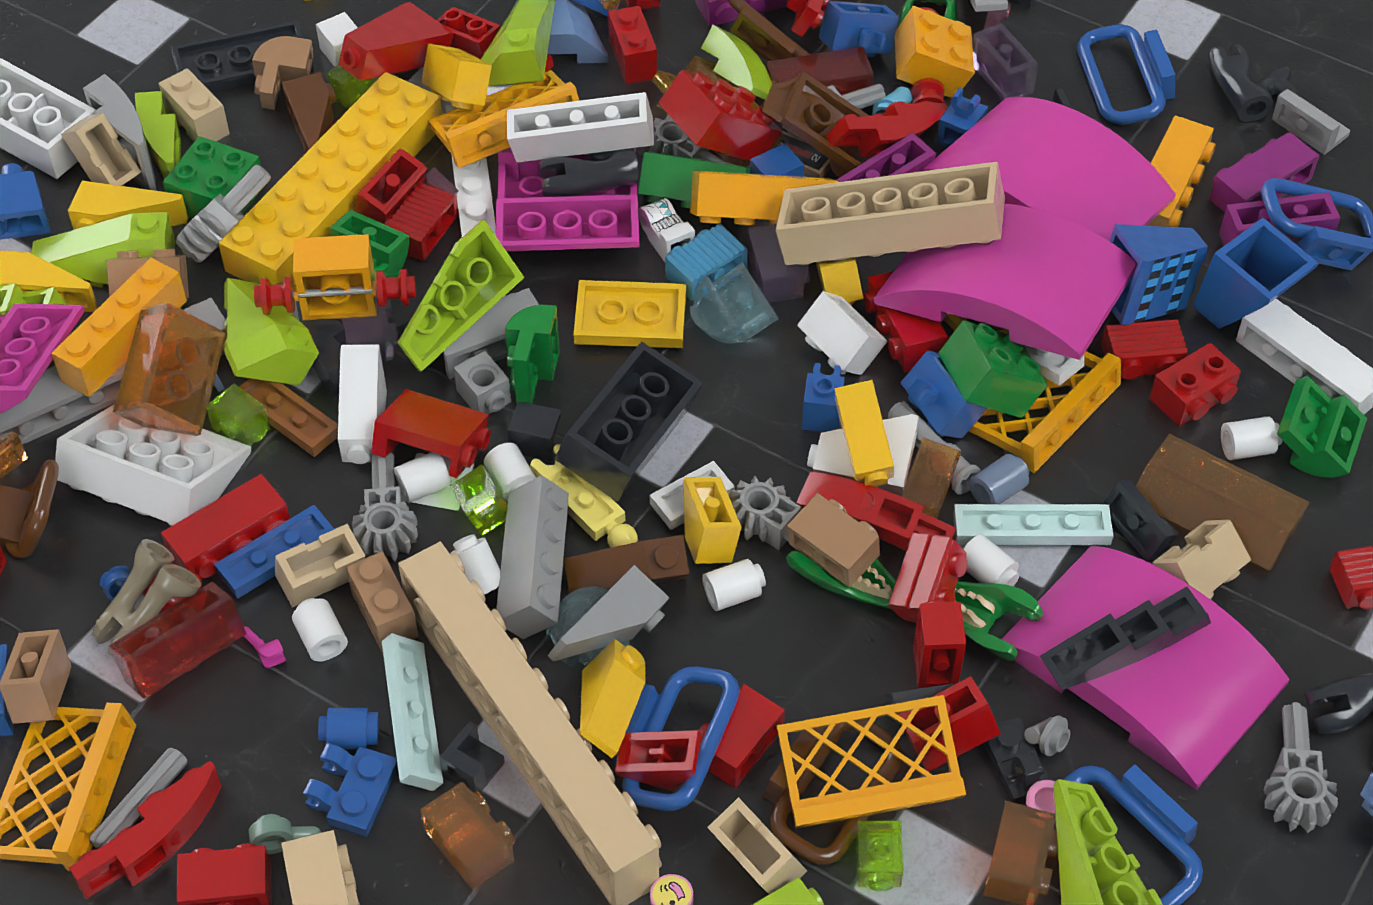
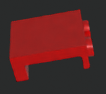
(432, 427)

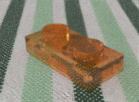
(931, 475)

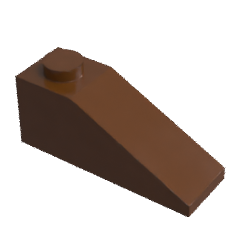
(310, 106)
(659, 559)

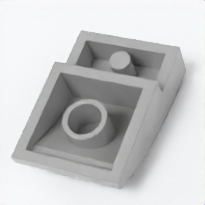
(109, 99)

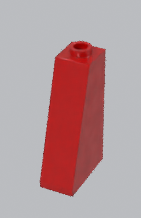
(392, 42)

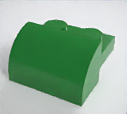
(387, 244)
(532, 349)
(1321, 430)

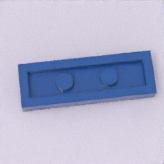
(256, 561)

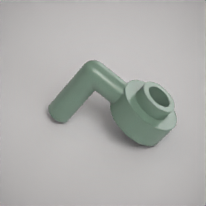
(273, 830)

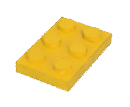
(630, 313)

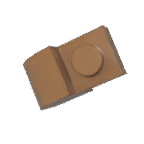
(279, 61)

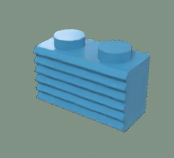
(709, 254)

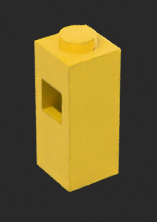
(864, 433)

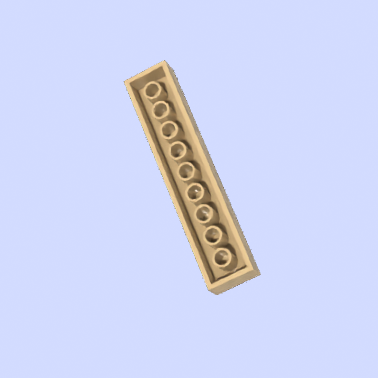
(532, 726)

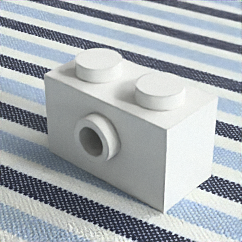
(841, 334)

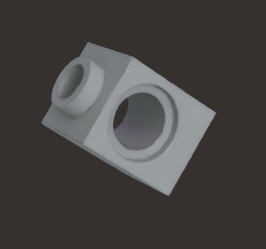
(482, 384)

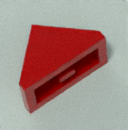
(659, 757)

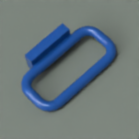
(1152, 63)
(1322, 244)
(652, 715)
(1157, 814)

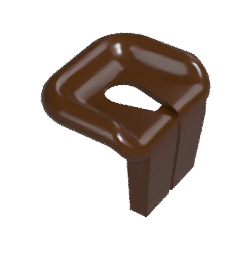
(26, 511)

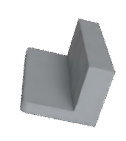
(1308, 122)

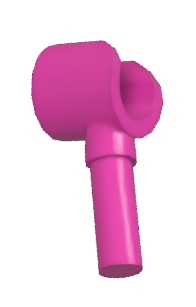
(269, 653)

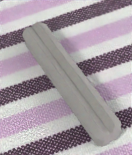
(126, 813)

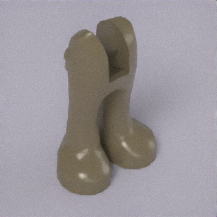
(170, 582)

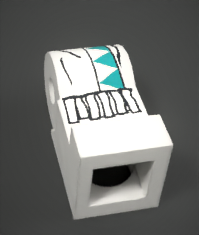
(664, 226)

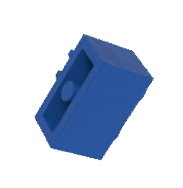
(859, 25)
(939, 399)

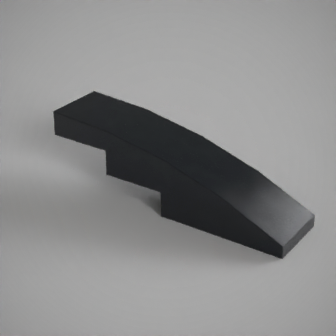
(1124, 641)

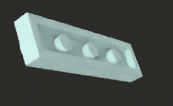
(1034, 524)
(412, 712)

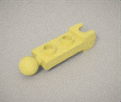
(588, 505)

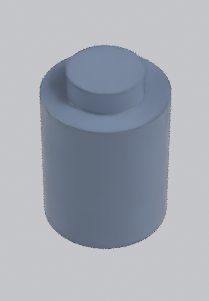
(1000, 480)

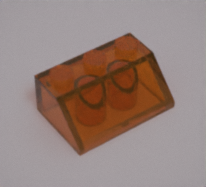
(170, 370)

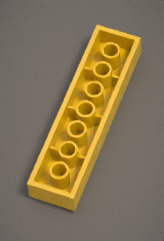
(329, 178)

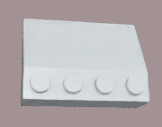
(148, 467)

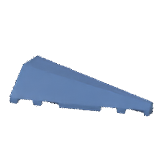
(575, 34)

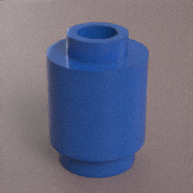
(349, 727)

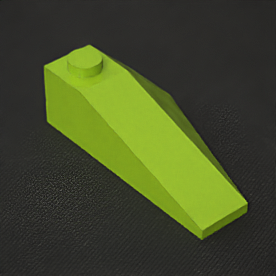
(521, 44)
(87, 248)
(465, 288)
(267, 345)
(1089, 856)

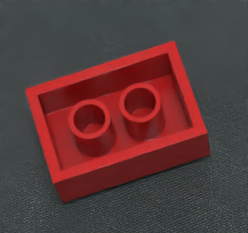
(719, 115)

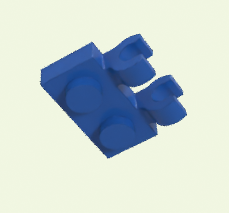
(361, 792)

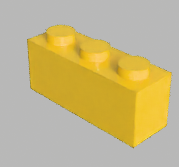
(456, 76)

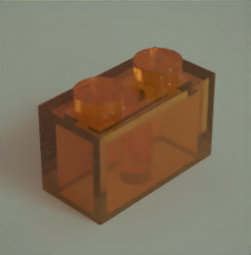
(468, 834)
(1021, 854)

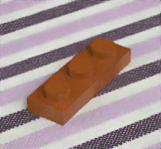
(293, 415)

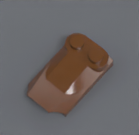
(812, 112)

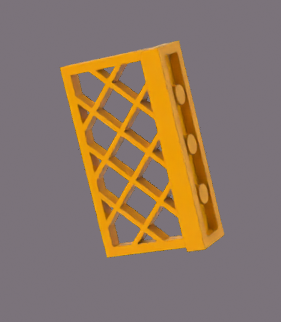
(488, 129)
(1065, 416)
(91, 783)
(877, 798)

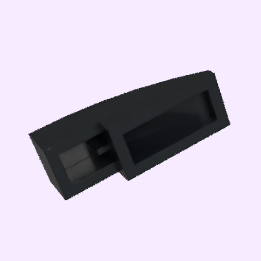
(328, 340)

